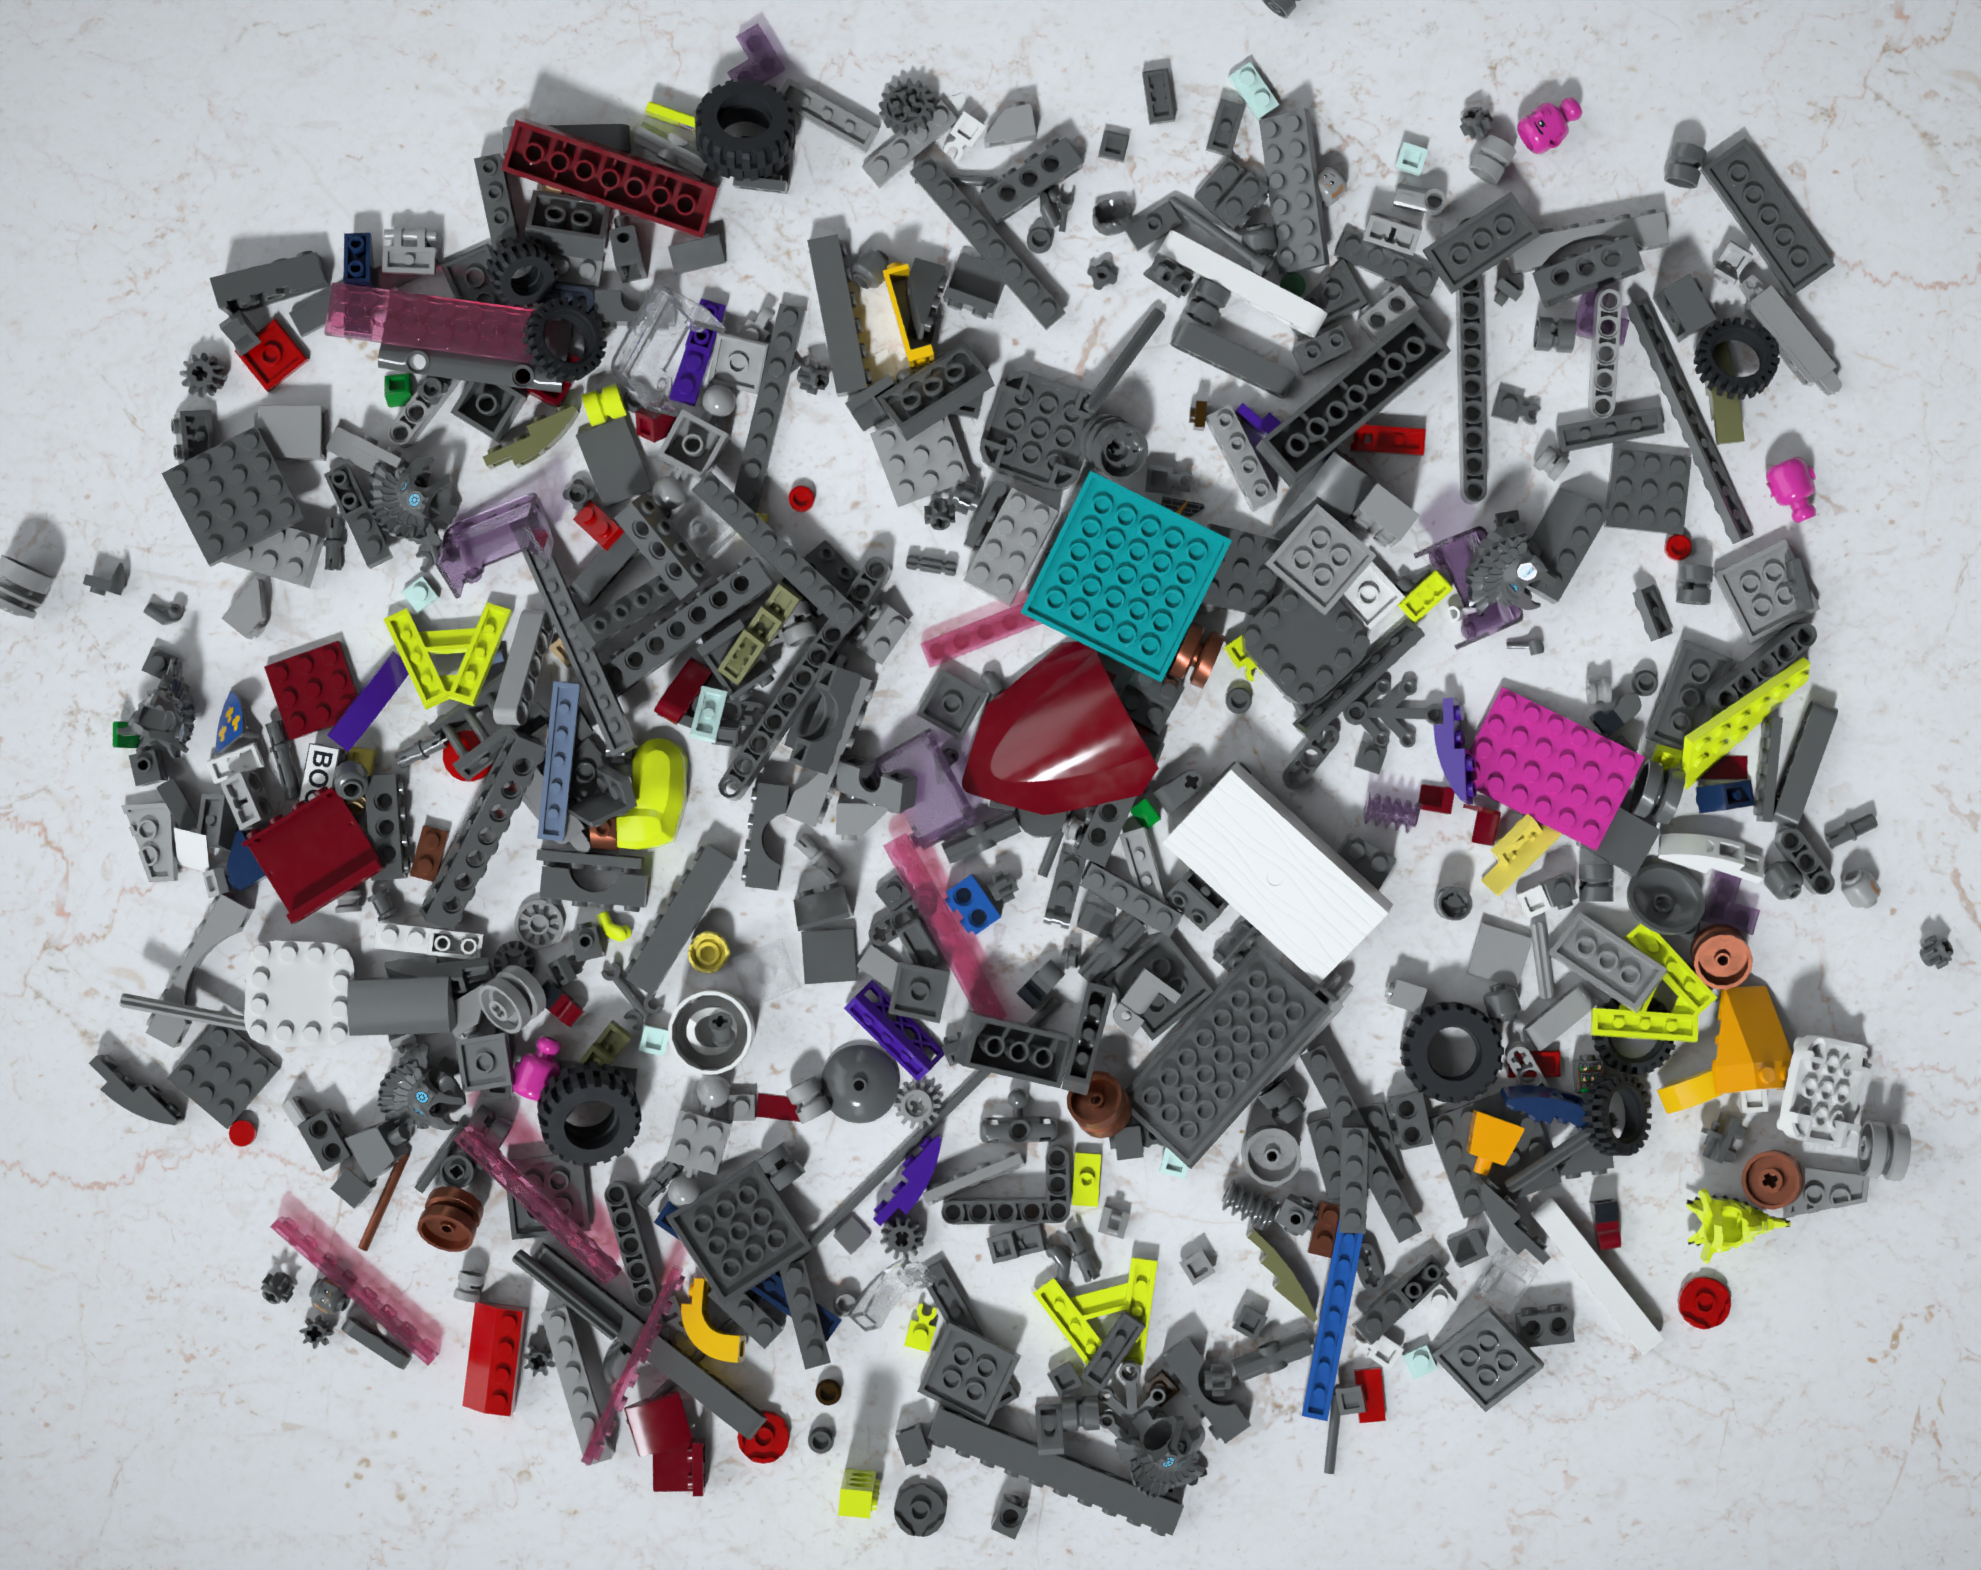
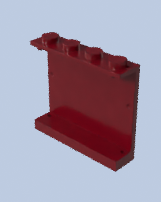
(314, 853)

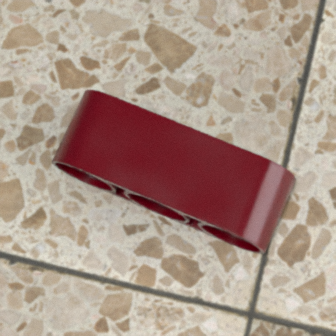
(683, 690)

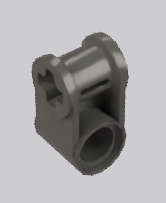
(1174, 792)

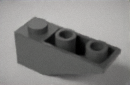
(922, 293)

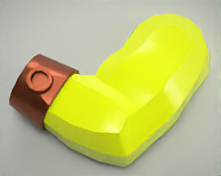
(660, 796)

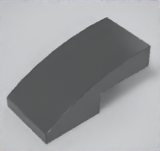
(1016, 1243)

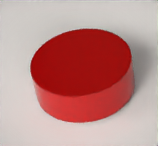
(801, 498)
(1678, 547)
(242, 1133)

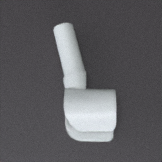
(1462, 612)

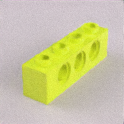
(859, 1493)

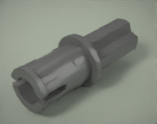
(1851, 830)

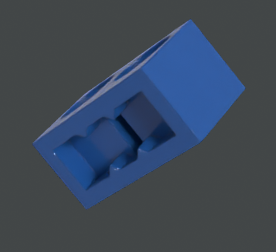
(978, 901)

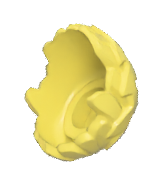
(708, 952)

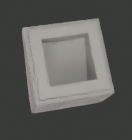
(296, 1111)
(851, 1235)

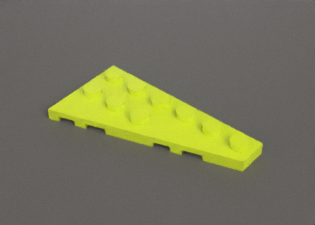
(1731, 726)

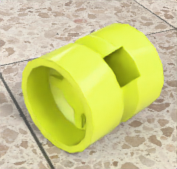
(604, 404)

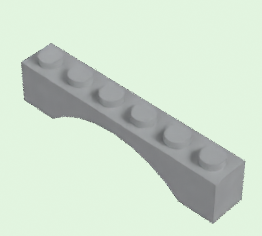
(1647, 229)
(809, 800)
(225, 920)
(572, 1371)

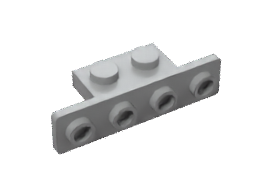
(364, 451)

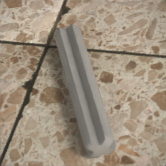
(1542, 960)

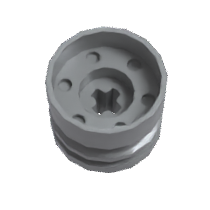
(18, 587)

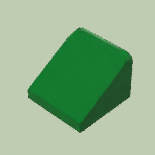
(398, 389)
(123, 741)
(1145, 814)

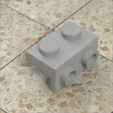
(880, 631)

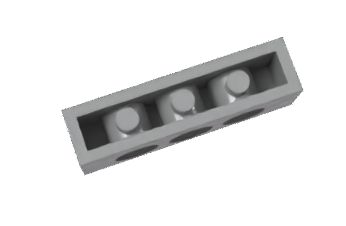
(1241, 458)

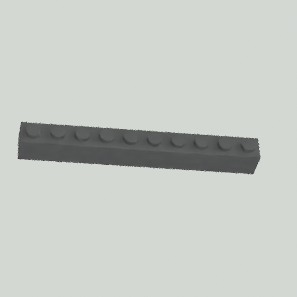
(1059, 1471)

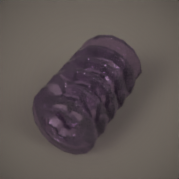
(1391, 812)

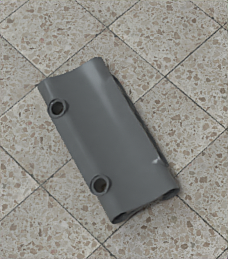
(478, 368)

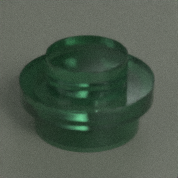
(1293, 283)

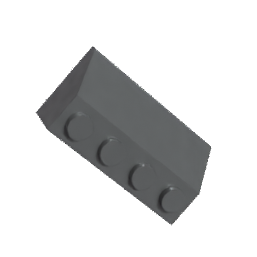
(1565, 538)

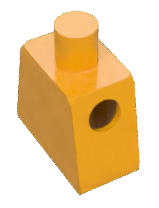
(1491, 1140)

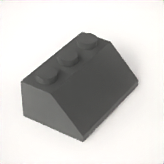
(568, 224)

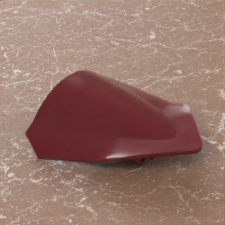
(1058, 739)

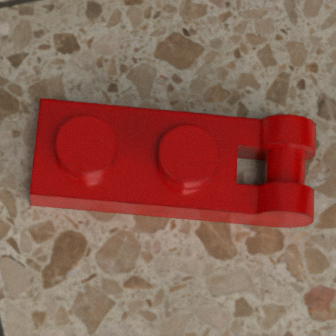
(1390, 440)

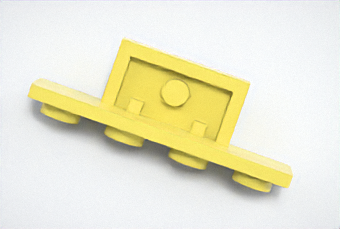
(1518, 852)

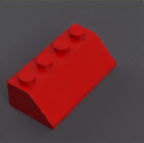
(494, 1358)

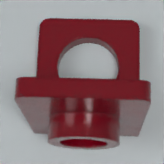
(1485, 825)

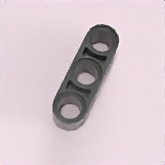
(1816, 866)

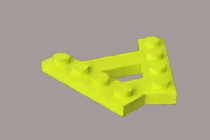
(477, 643)
(1673, 1026)
(1072, 1313)

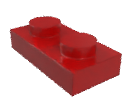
(598, 525)

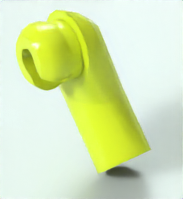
(612, 930)

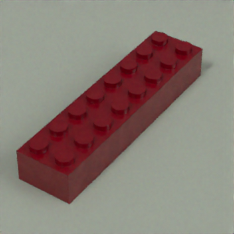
(610, 177)

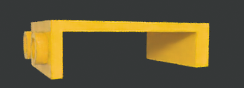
(918, 356)

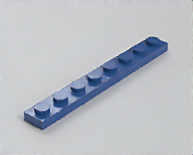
(1332, 1325)

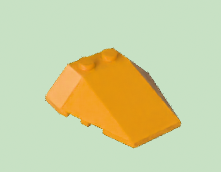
(1750, 1043)

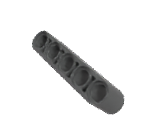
(611, 135)
(1232, 359)
(606, 567)
(1771, 665)
(1804, 763)
(629, 1256)

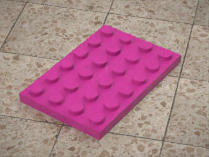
(1552, 768)

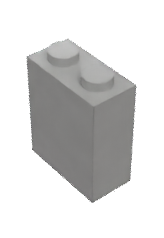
(293, 431)

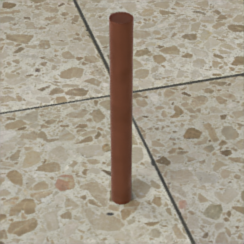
(383, 1203)

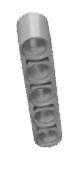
(1598, 341)
(416, 427)
(523, 667)

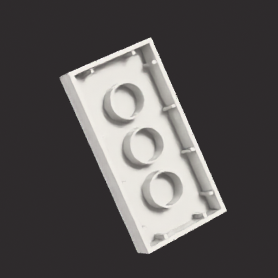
(1278, 873)

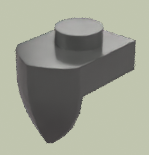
(100, 585)

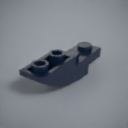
(358, 260)
(1545, 1104)

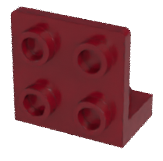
(681, 1468)

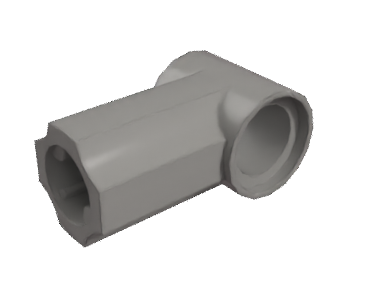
(1416, 199)

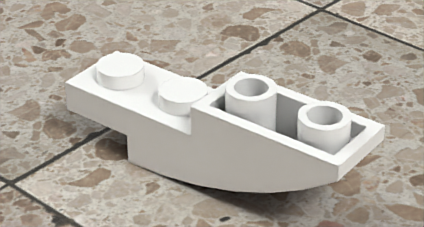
(1713, 852)
(428, 940)

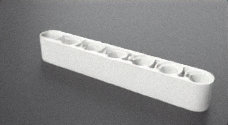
(1243, 284)
(1597, 1276)

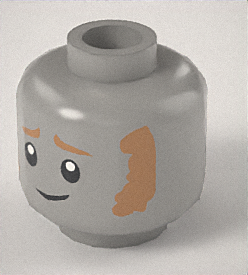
(1331, 185)
(1860, 888)

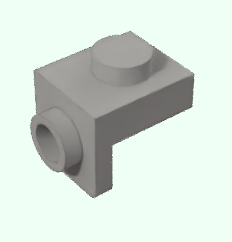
(1731, 262)

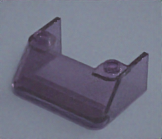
(493, 537)
(1455, 556)

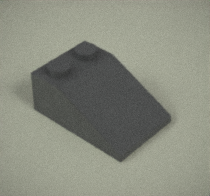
(822, 907)

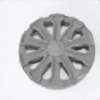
(538, 924)

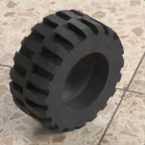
(745, 103)
(1486, 1062)
(593, 1142)

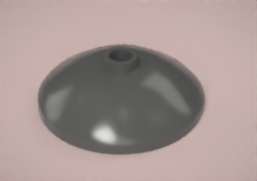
(1673, 891)
(871, 1068)

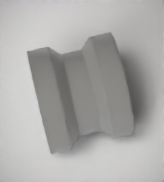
(1598, 690)
(349, 902)

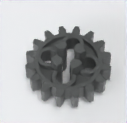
(921, 103)

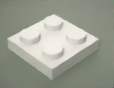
(1371, 597)

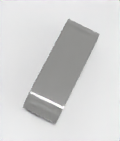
(1559, 1016)

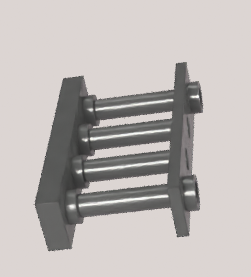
(487, 751)

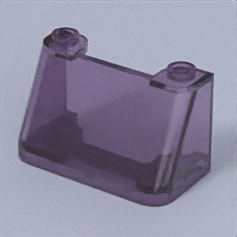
(940, 801)

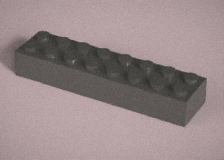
(1353, 399)

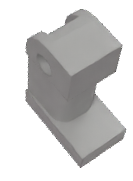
(1139, 998)

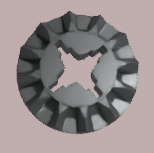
(514, 948)

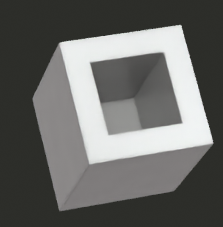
(1405, 995)

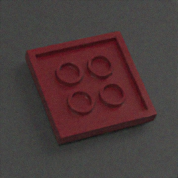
(312, 689)

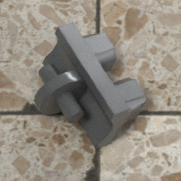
(1169, 276)
(1721, 1136)

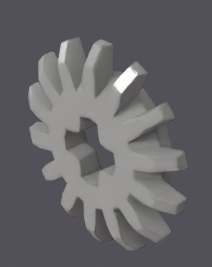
(914, 1095)

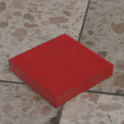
(274, 357)

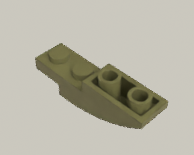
(543, 436)

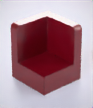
(653, 425)
(1436, 799)

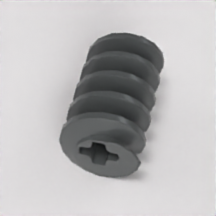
(1248, 1205)

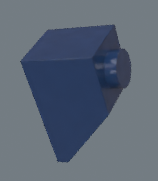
(1724, 796)
(242, 865)

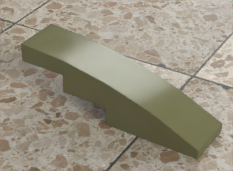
(1725, 411)
(759, 633)
(607, 1046)
(1286, 1283)

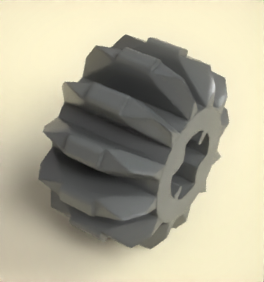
(213, 376)
(900, 1247)

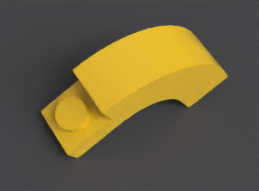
(1688, 1091)
(703, 1332)

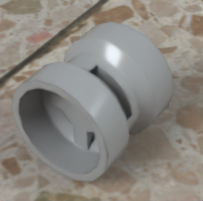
(1551, 463)
(469, 1286)

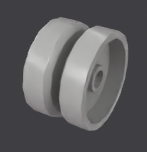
(512, 999)
(1884, 1150)
(1255, 1152)

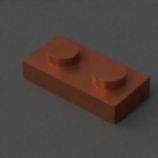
(429, 853)
(1325, 1231)

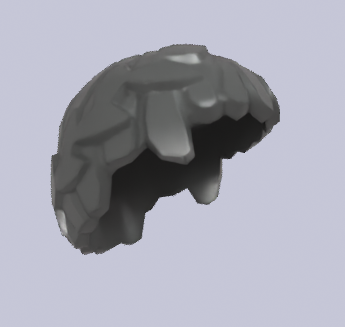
(1112, 217)

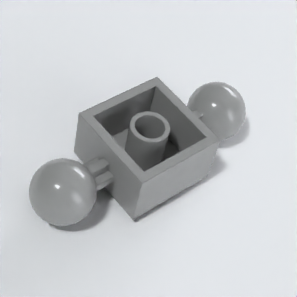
(693, 446)
(699, 1140)

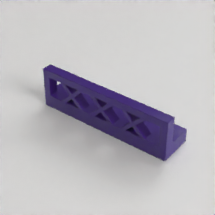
(891, 1033)

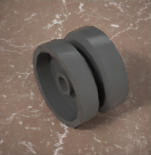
(1657, 792)

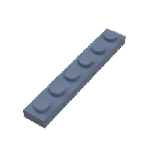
(559, 761)

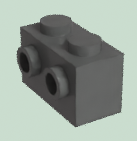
(1196, 900)

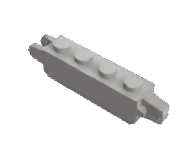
(1795, 342)
(574, 827)
(1333, 1002)

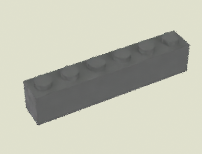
(838, 316)
(680, 919)

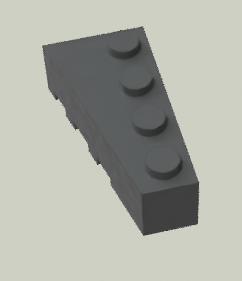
(269, 283)

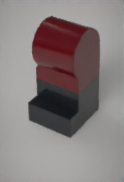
(561, 1004)
(1606, 1223)

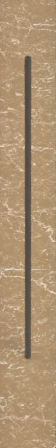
(877, 1178)

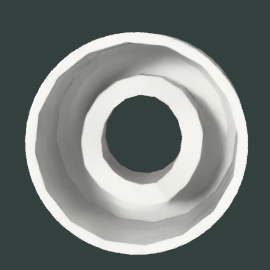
(686, 1042)

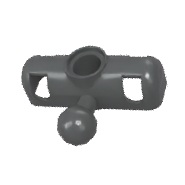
(1003, 1131)

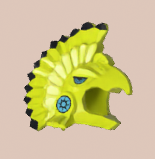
(1728, 1223)

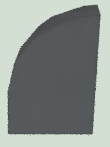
(615, 1362)

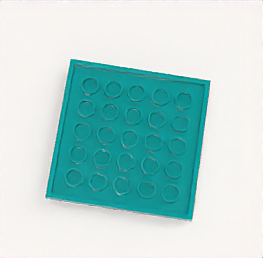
(1126, 576)

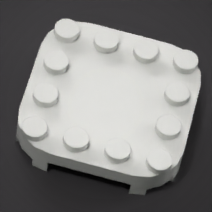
(297, 993)
(1823, 1090)

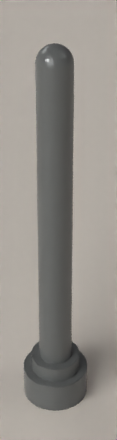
(1260, 263)

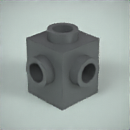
(1297, 1215)

